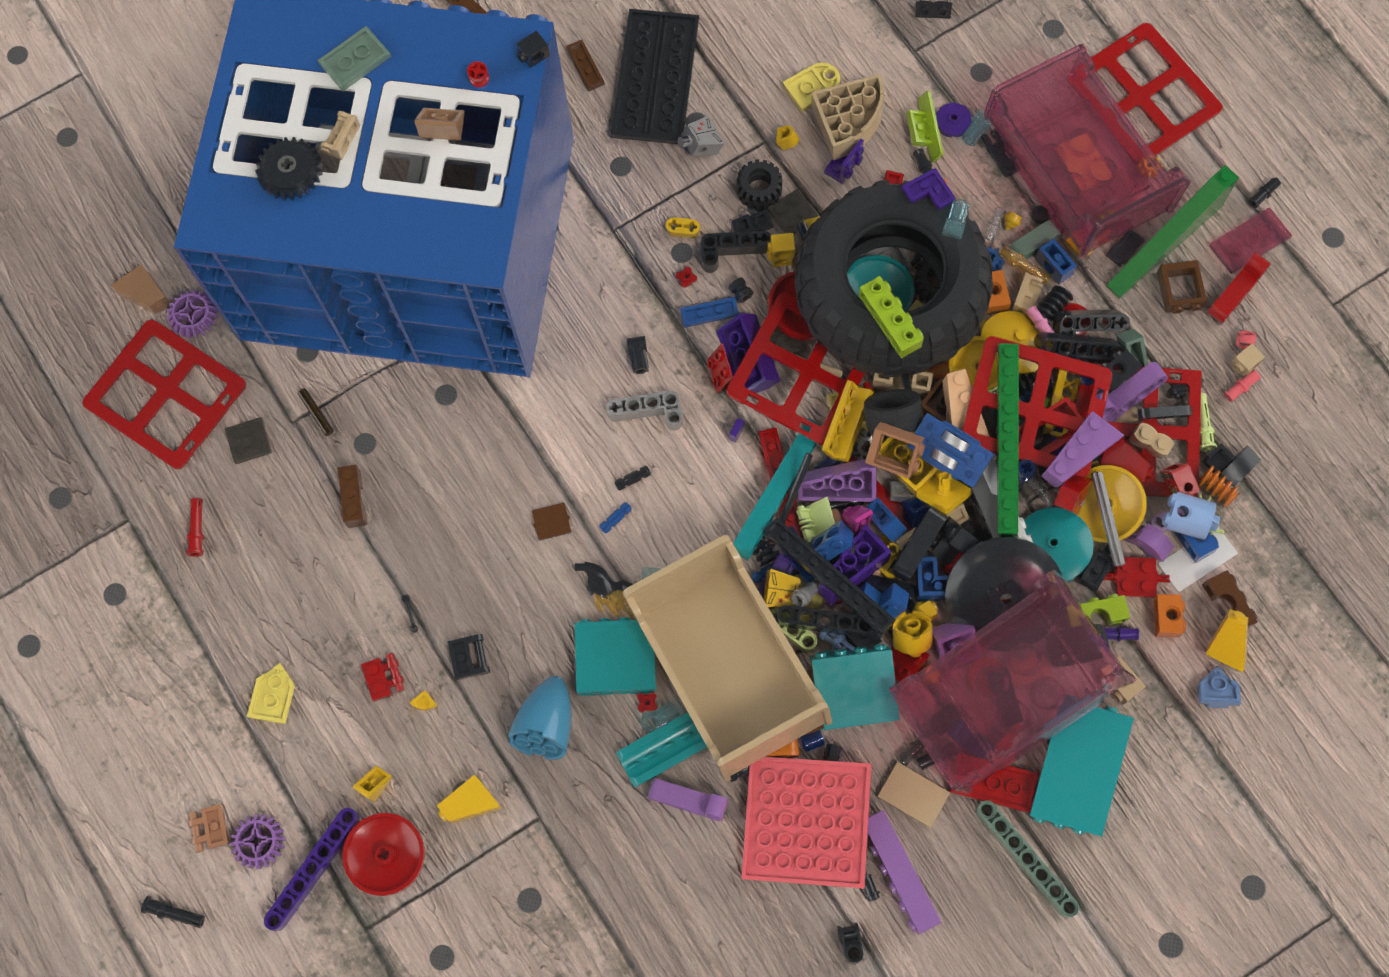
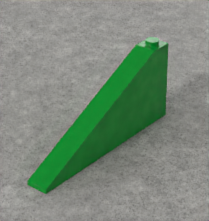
(1183, 224)

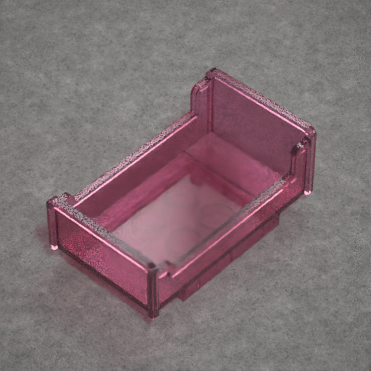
(1081, 151)
(1010, 685)

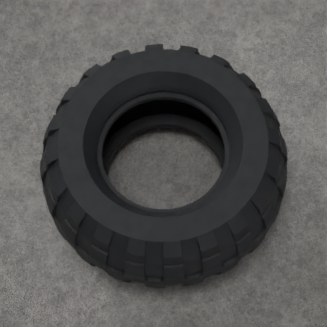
(879, 219)

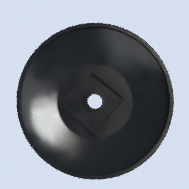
(990, 571)

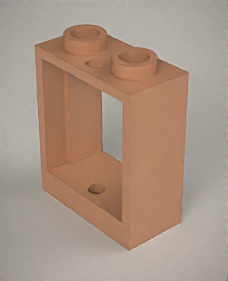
(891, 465)

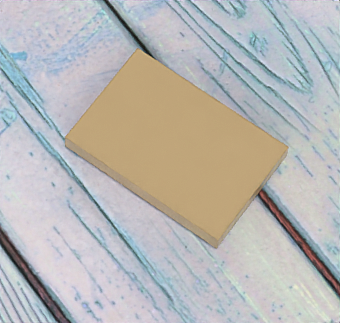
(913, 795)

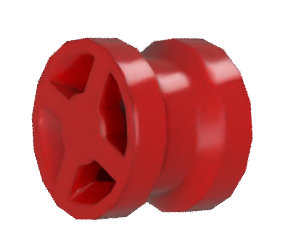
(475, 69)

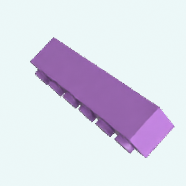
(901, 874)

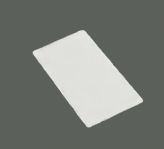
(1185, 571)

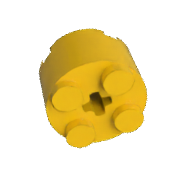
(912, 633)

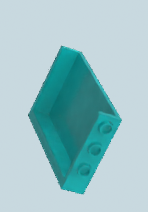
(1082, 772)

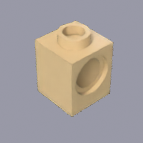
(1247, 360)

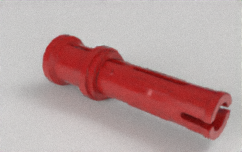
(195, 536)

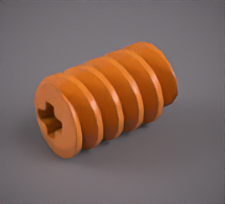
(1219, 487)

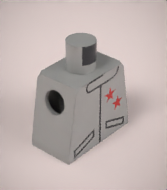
(701, 138)

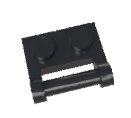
(462, 659)

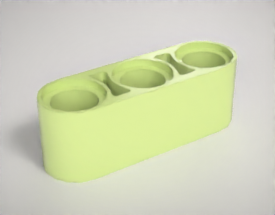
(797, 639)

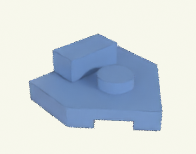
(1218, 690)

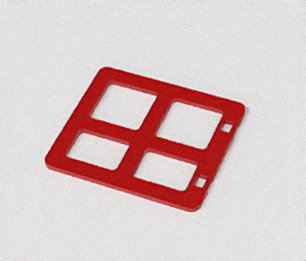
(1140, 95)
(808, 370)
(166, 389)
(1034, 411)

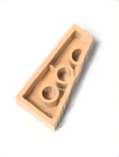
(957, 397)

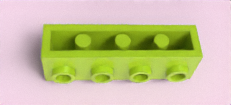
(891, 317)

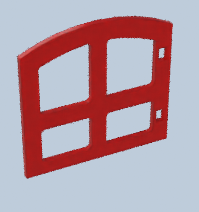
(1189, 434)

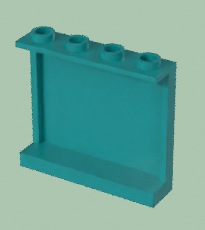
(613, 658)
(856, 685)

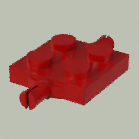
(1137, 578)

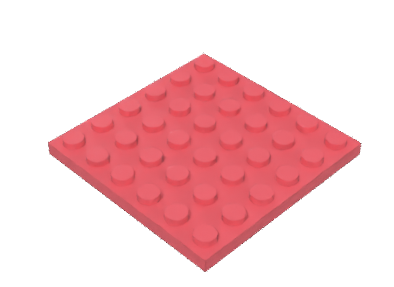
(807, 822)

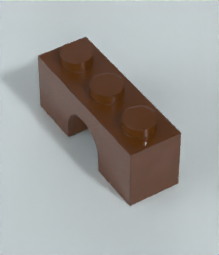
(351, 500)
(1225, 587)

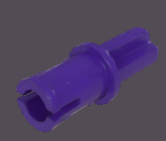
(1122, 633)

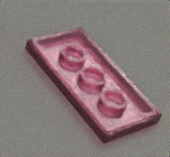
(1256, 235)

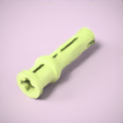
(1206, 430)

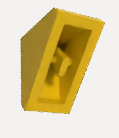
(373, 783)

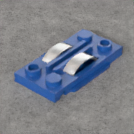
(952, 450)

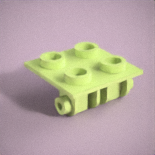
(815, 519)

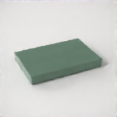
(354, 58)

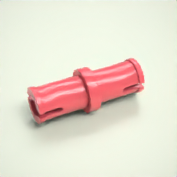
(1242, 385)

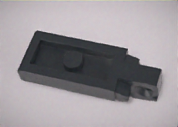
(1097, 569)

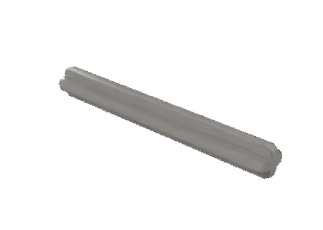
(1108, 519)

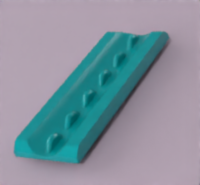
(661, 750)

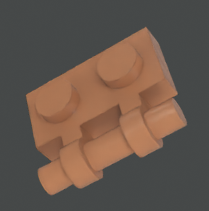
(214, 825)

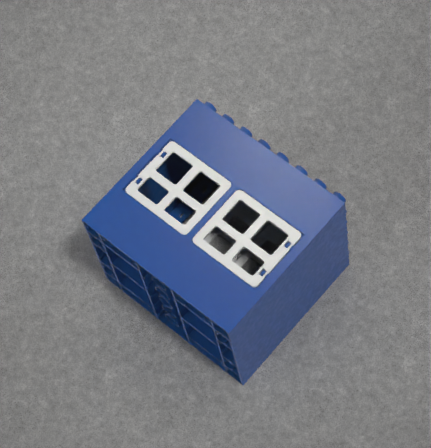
(366, 257)

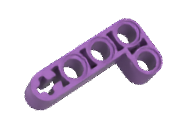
(1133, 391)
(689, 800)

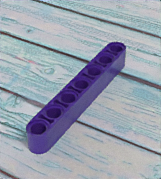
(303, 875)

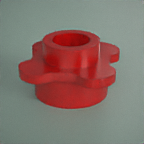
(685, 282)
(647, 697)

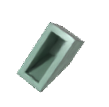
(1135, 344)

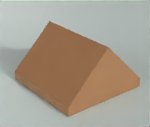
(440, 123)

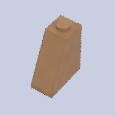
(142, 290)

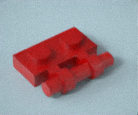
(377, 680)

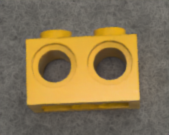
(781, 249)

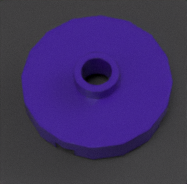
(953, 127)

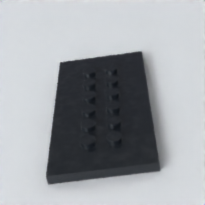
(655, 76)

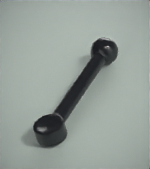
(405, 598)

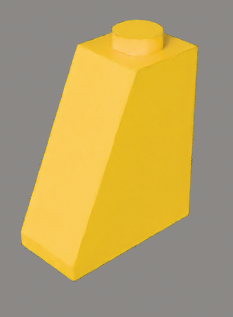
(1230, 641)
(467, 802)

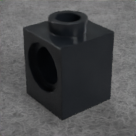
(532, 49)

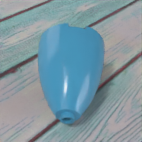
(544, 721)

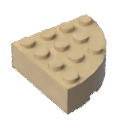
(849, 113)

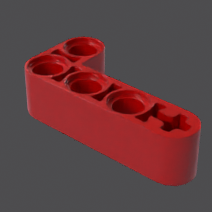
(1239, 288)

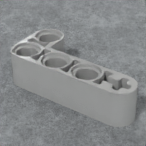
(644, 410)

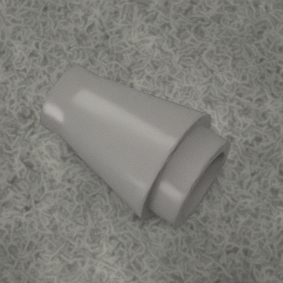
(803, 595)

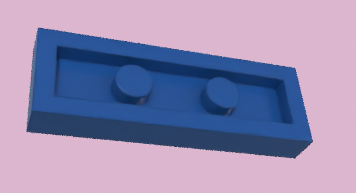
(709, 312)

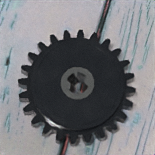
(289, 168)

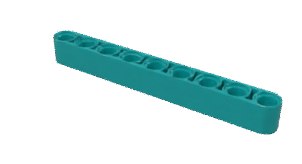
(773, 495)

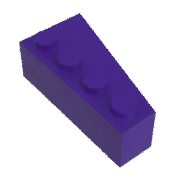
(859, 561)

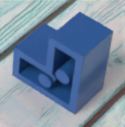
(928, 583)
(892, 600)

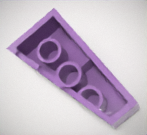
(1085, 445)
(840, 483)

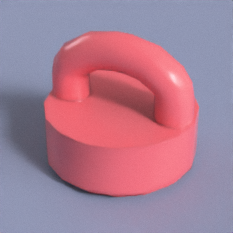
(1245, 337)

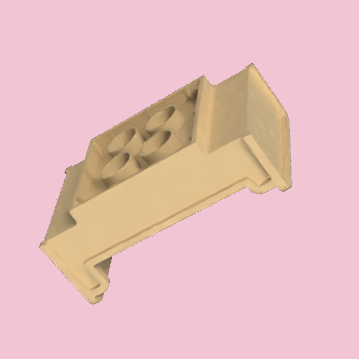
(726, 656)

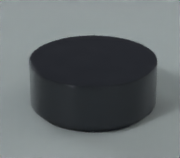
(1040, 215)

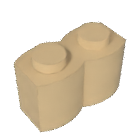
(1155, 443)

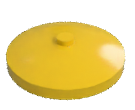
(1013, 327)
(1126, 501)

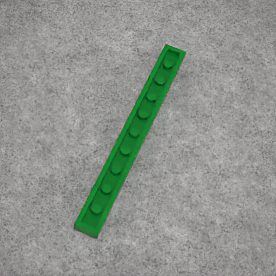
(1008, 439)

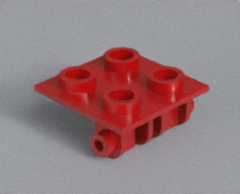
(720, 369)
(906, 665)

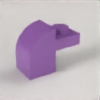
(1152, 541)

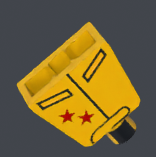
(779, 588)

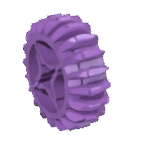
(183, 310)
(256, 833)

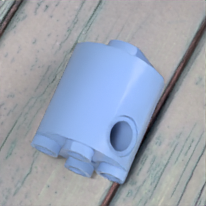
(1197, 519)

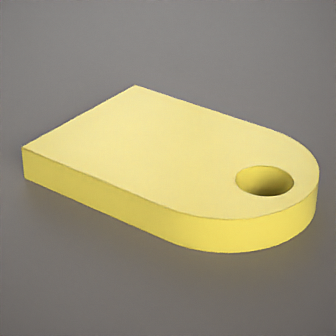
(810, 80)

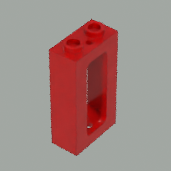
(1064, 406)

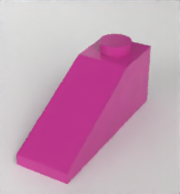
(856, 518)

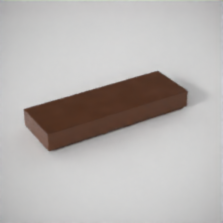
(585, 65)

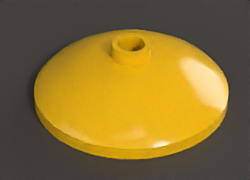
(969, 357)

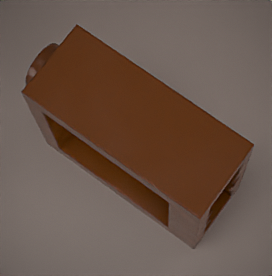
(1181, 269)

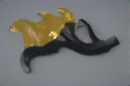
(606, 590)

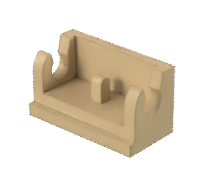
(341, 135)
(1028, 293)

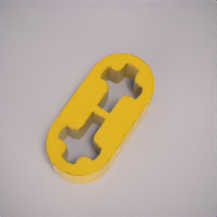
(682, 227)

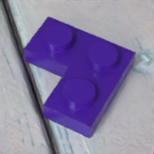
(930, 185)

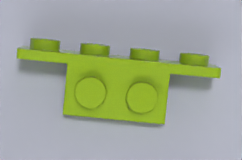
(924, 127)

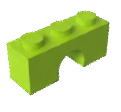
(1112, 608)

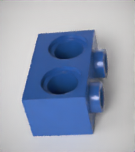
(886, 520)
(833, 541)

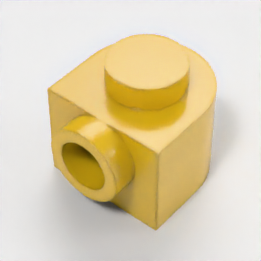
(786, 137)
(928, 608)

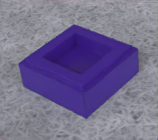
(736, 430)

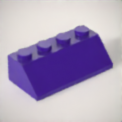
(737, 339)

